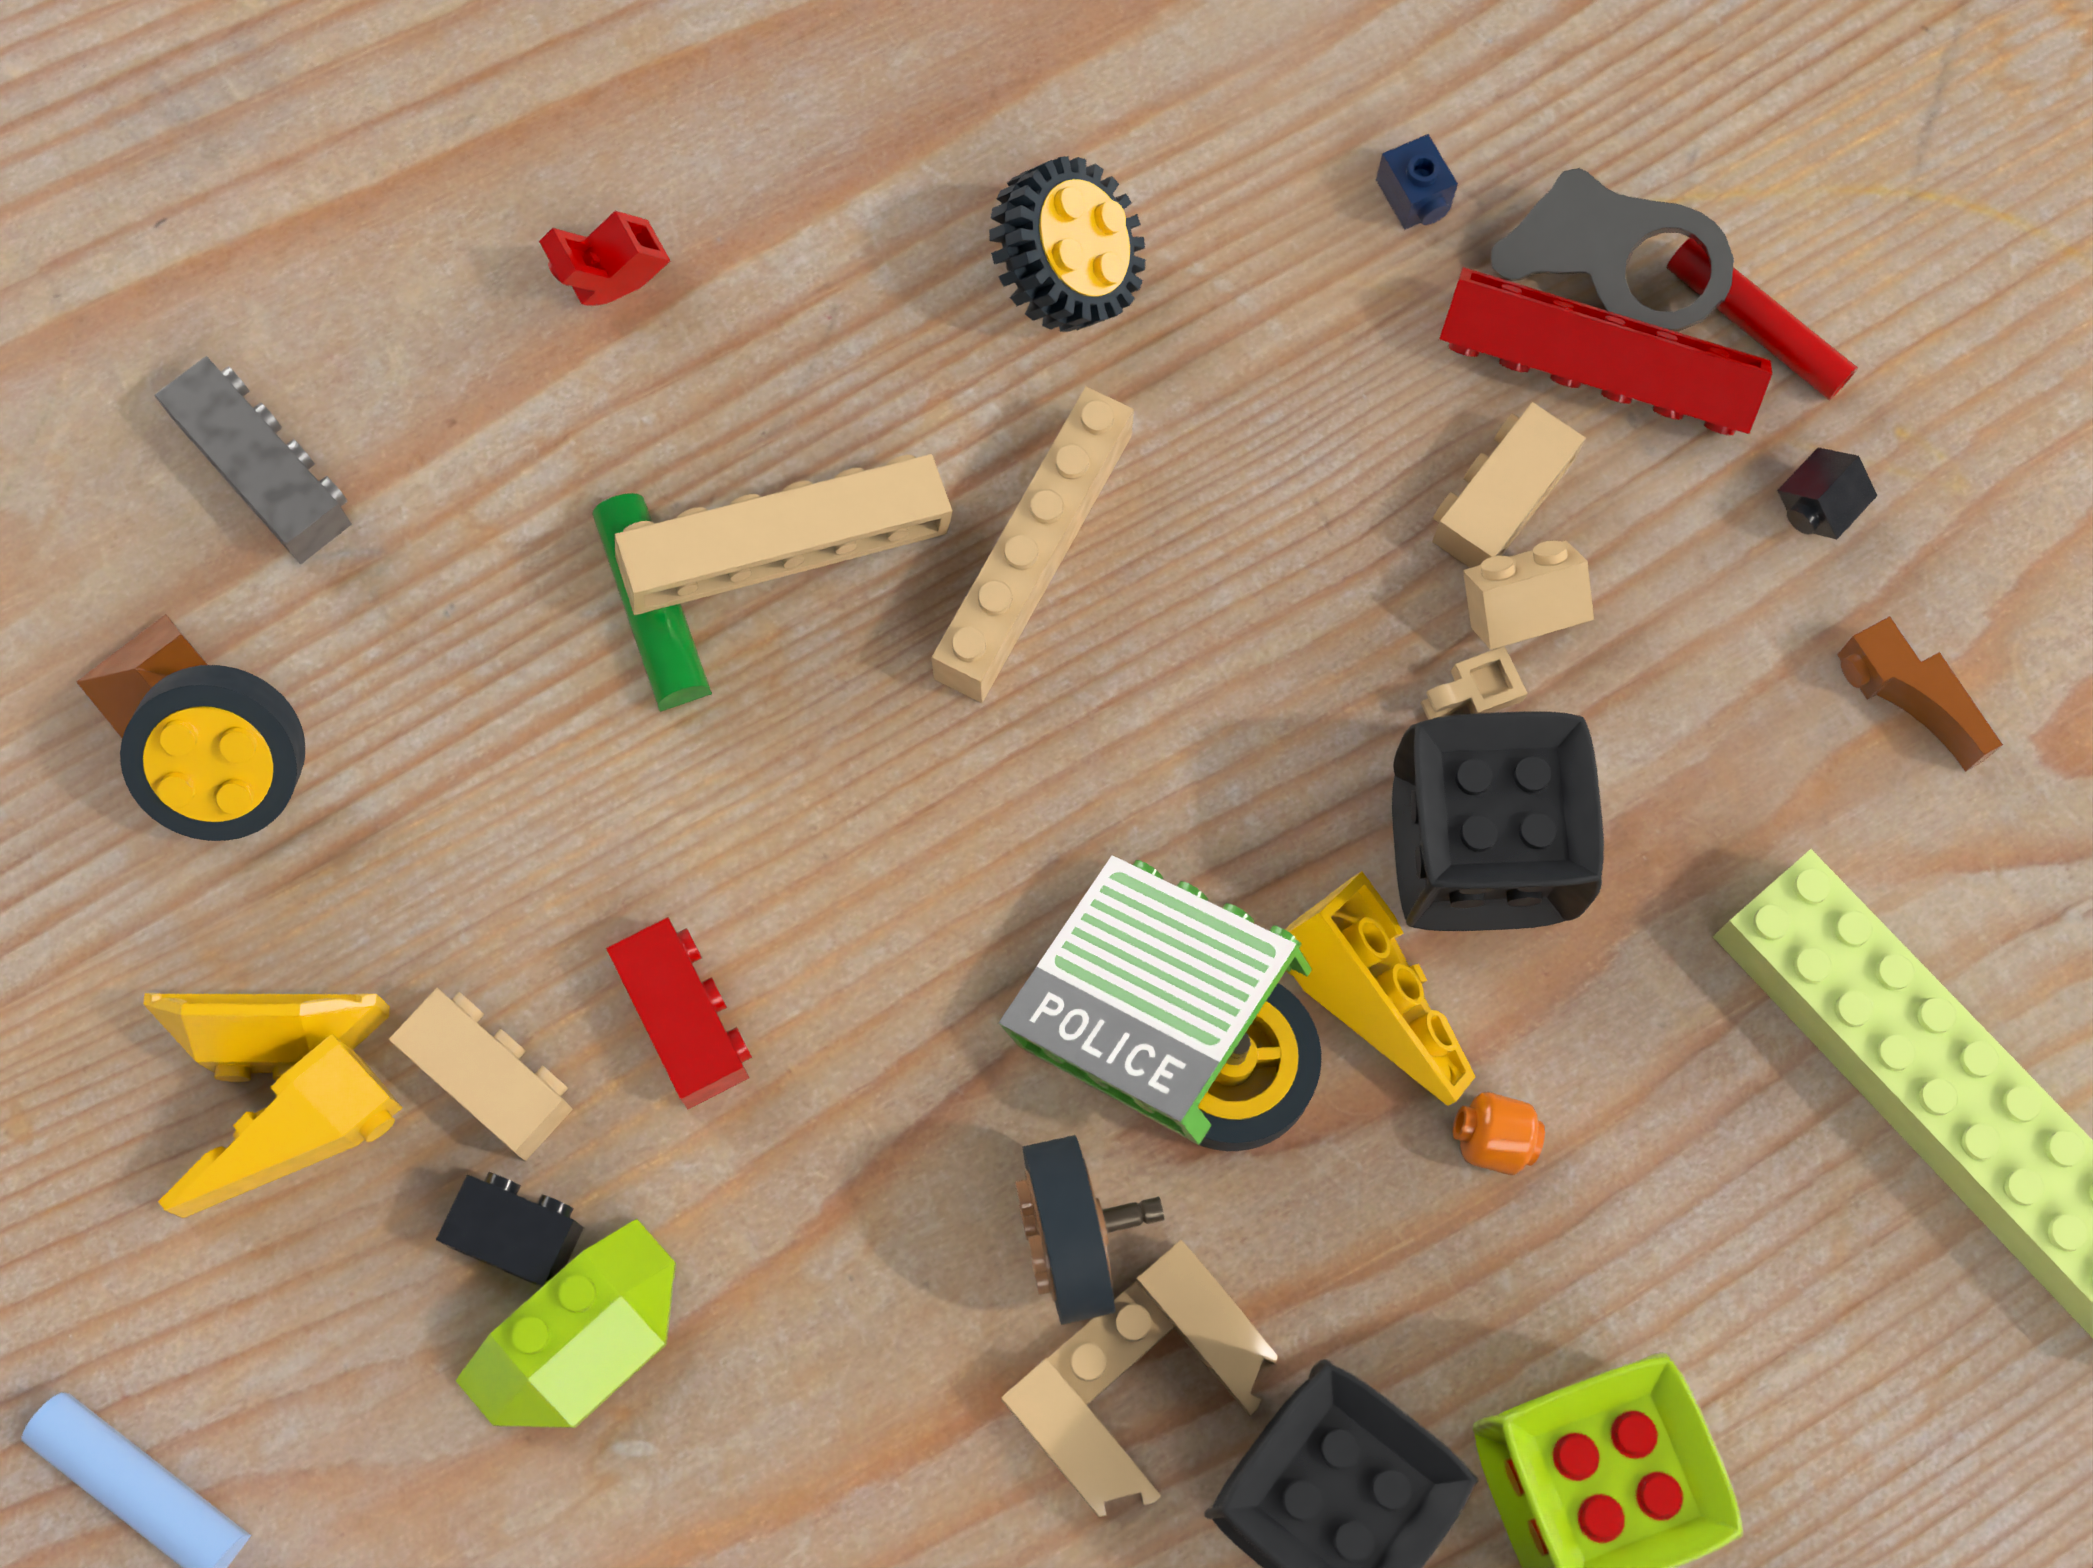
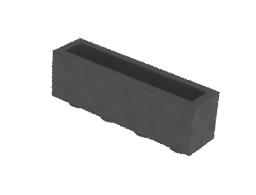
(254, 459)

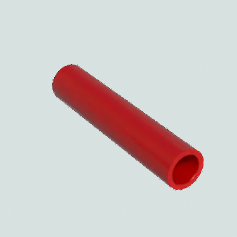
(1768, 323)

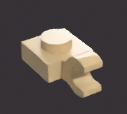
(1481, 683)

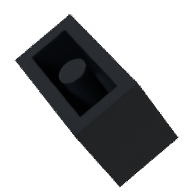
(510, 1231)

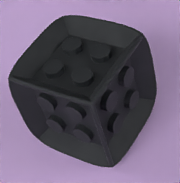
(1497, 821)
(1342, 1482)

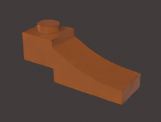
(1928, 690)

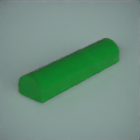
(660, 634)

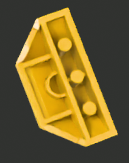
(263, 1031)

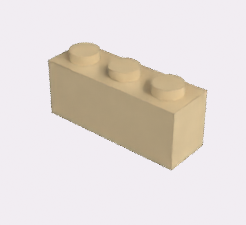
(1506, 486)
(483, 1071)

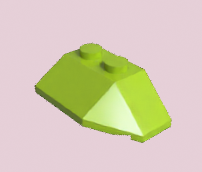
(576, 1335)

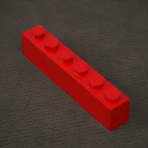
(1606, 352)

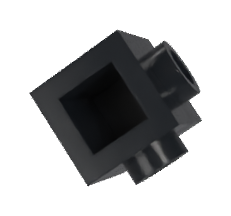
(1827, 493)

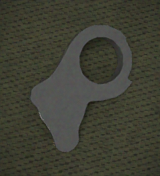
(1596, 230)

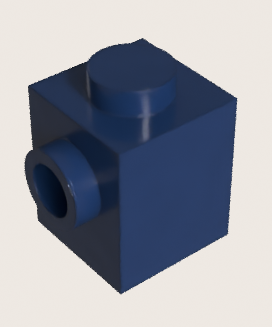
(1417, 182)

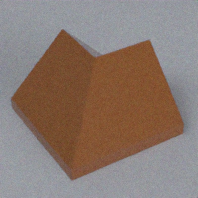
(130, 672)

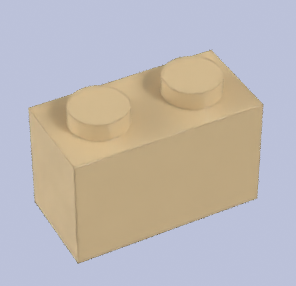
(1528, 594)

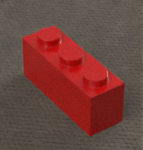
(680, 1012)

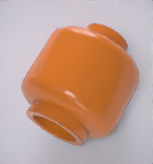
(1499, 1133)

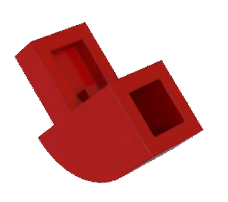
(608, 262)

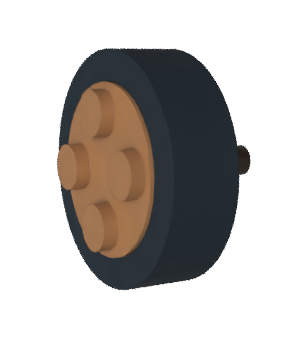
(1071, 1228)

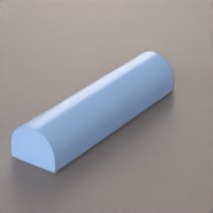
(133, 1485)

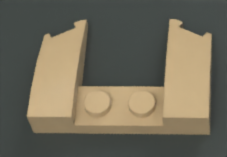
(1167, 1296)

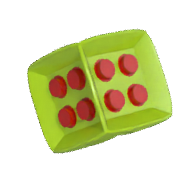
(1610, 1473)

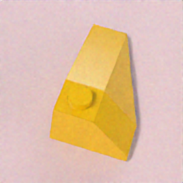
(1374, 990)
(319, 1111)

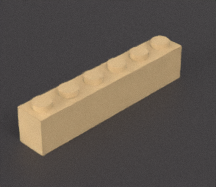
(782, 532)
(1032, 545)

